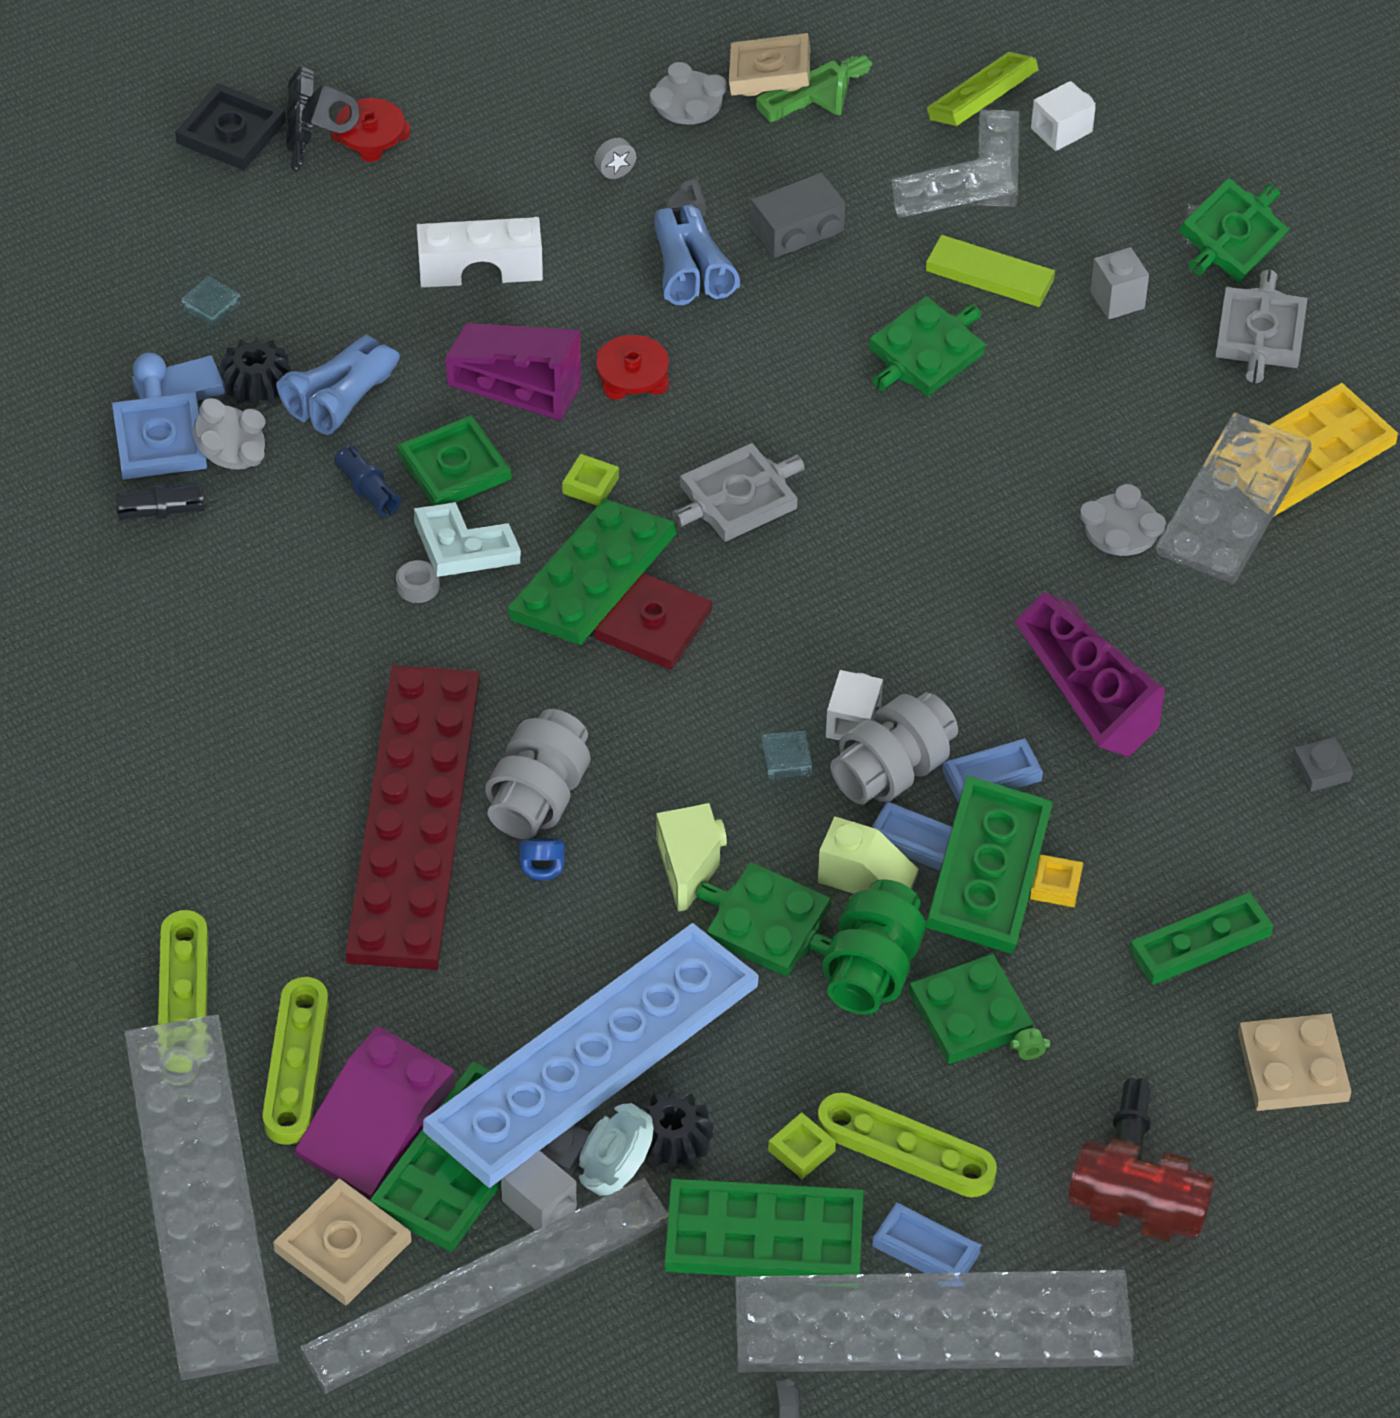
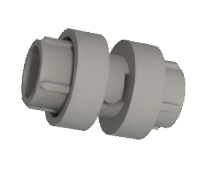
(886, 753)
(537, 774)

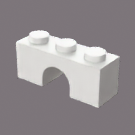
(452, 246)

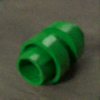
(874, 947)

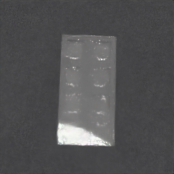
(1234, 498)

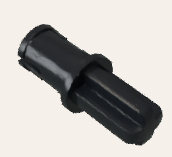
(1132, 1119)

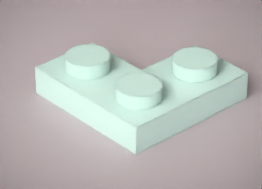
(460, 550)

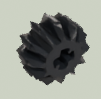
(253, 371)
(679, 1130)

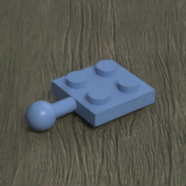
(156, 430)

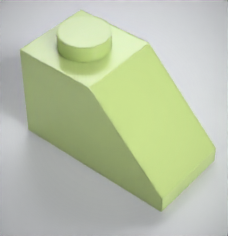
(689, 849)
(858, 856)

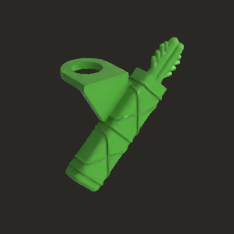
(826, 88)

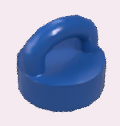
(542, 849)

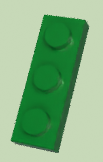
(1200, 938)

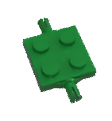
(1234, 230)
(926, 346)
(768, 918)

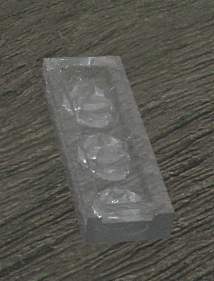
(999, 136)
(953, 185)

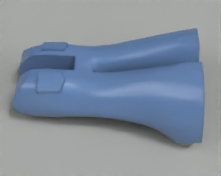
(680, 273)
(337, 386)

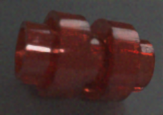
(1118, 1183)

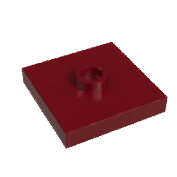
(654, 621)

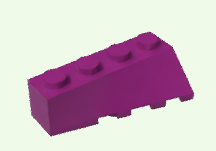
(1101, 684)

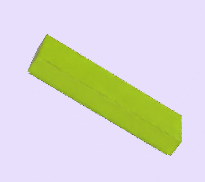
(982, 88)
(990, 270)

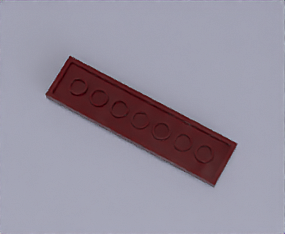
(413, 818)

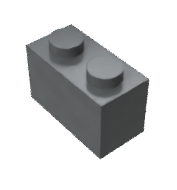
(797, 215)

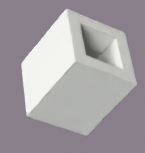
(1063, 115)
(853, 700)

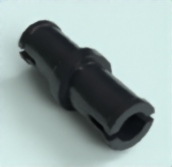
(159, 502)

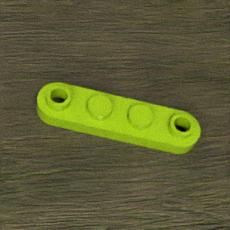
(183, 967)
(295, 1060)
(907, 1144)

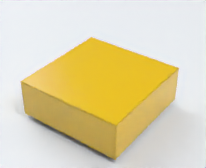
(1056, 880)

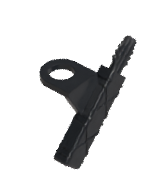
(311, 109)

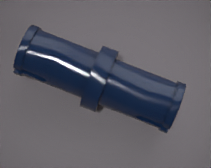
(367, 481)

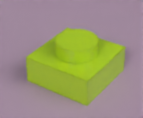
(590, 480)
(801, 1145)

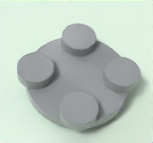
(688, 95)
(229, 435)
(1122, 522)

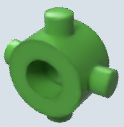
(1030, 1043)

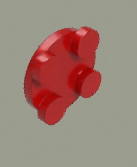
(377, 128)
(632, 366)

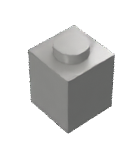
(1119, 283)
(539, 1191)

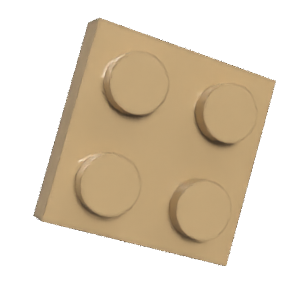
(769, 64)
(1294, 1062)
(342, 1241)

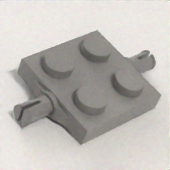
(1261, 327)
(738, 492)

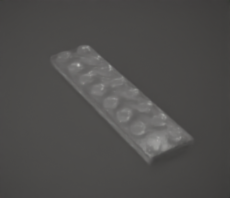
(200, 1198)
(933, 1321)

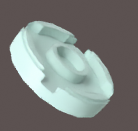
(615, 1149)

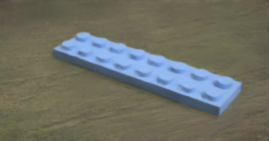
(589, 1055)

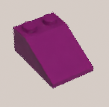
(374, 1111)

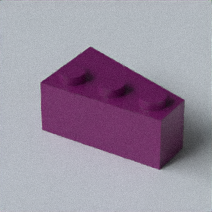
(518, 366)

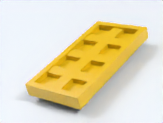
(1341, 435)

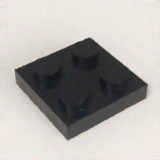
(230, 126)

